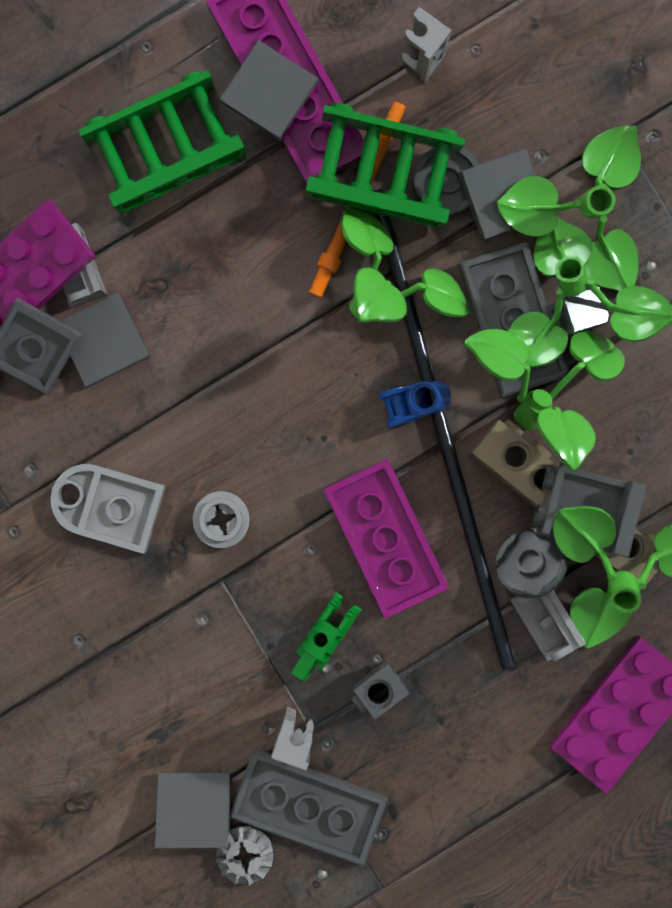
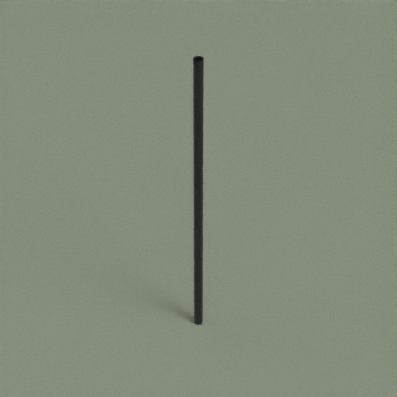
(450, 457)

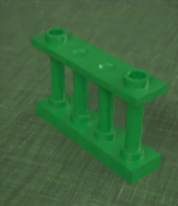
(191, 164)
(360, 193)

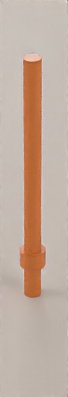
(329, 261)

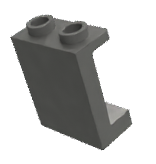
(584, 488)

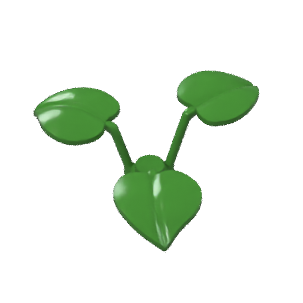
(532, 206)
(563, 254)
(376, 297)
(565, 431)
(579, 536)

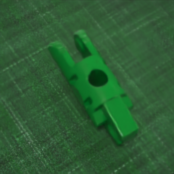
(311, 651)

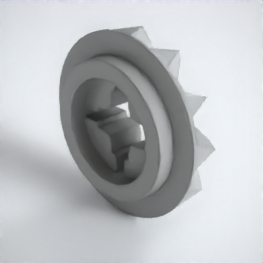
(206, 511)
(254, 842)

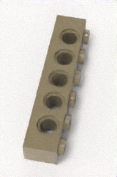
(491, 455)

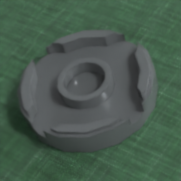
(452, 192)
(531, 564)

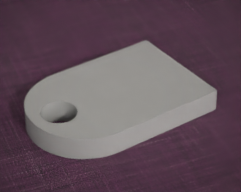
(109, 507)

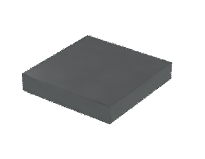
(269, 90)
(488, 183)
(107, 340)
(35, 345)
(192, 810)

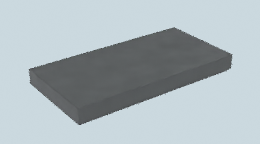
(501, 290)
(309, 808)

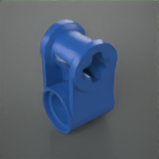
(409, 402)

